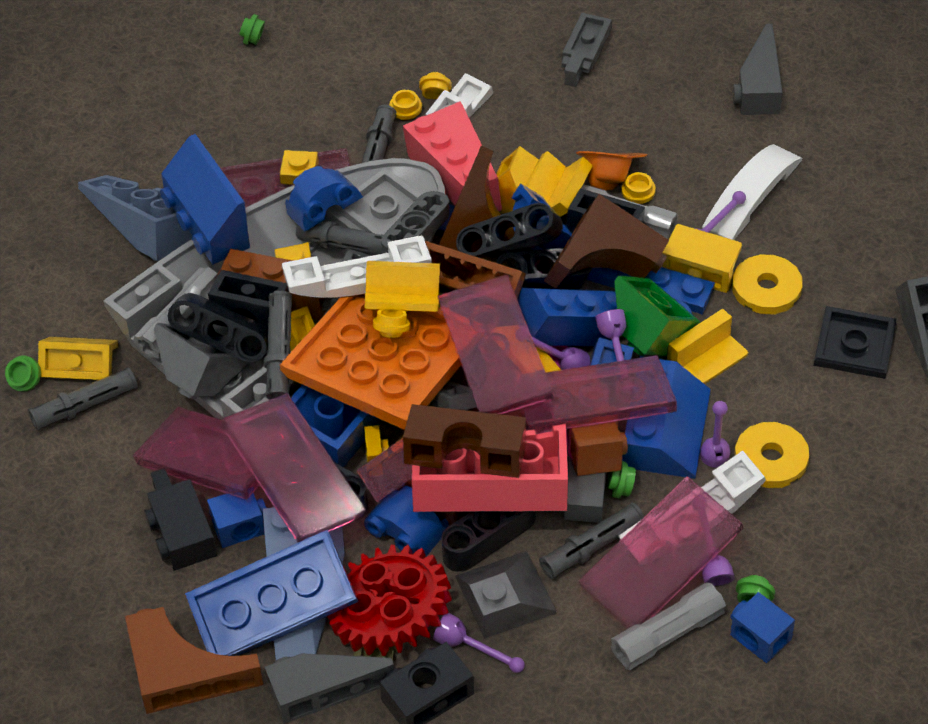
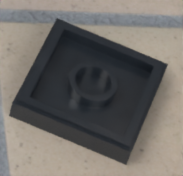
(855, 342)

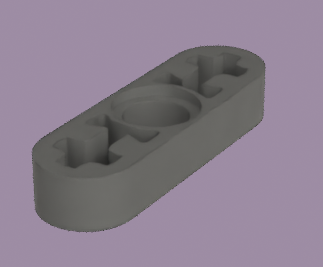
(417, 214)

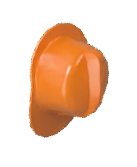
(608, 168)

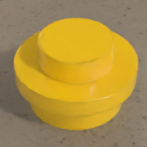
(434, 84)
(406, 104)
(638, 188)
(391, 322)

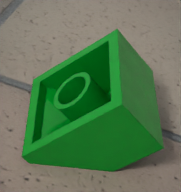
(650, 315)

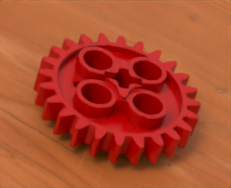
(396, 600)

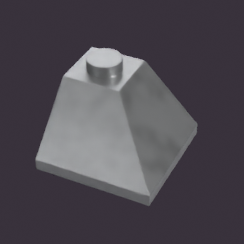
(193, 364)
(505, 594)

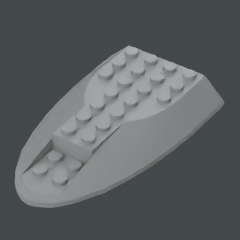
(387, 192)

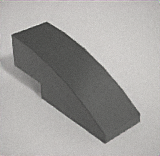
(585, 496)

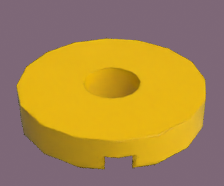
(764, 300)
(781, 438)

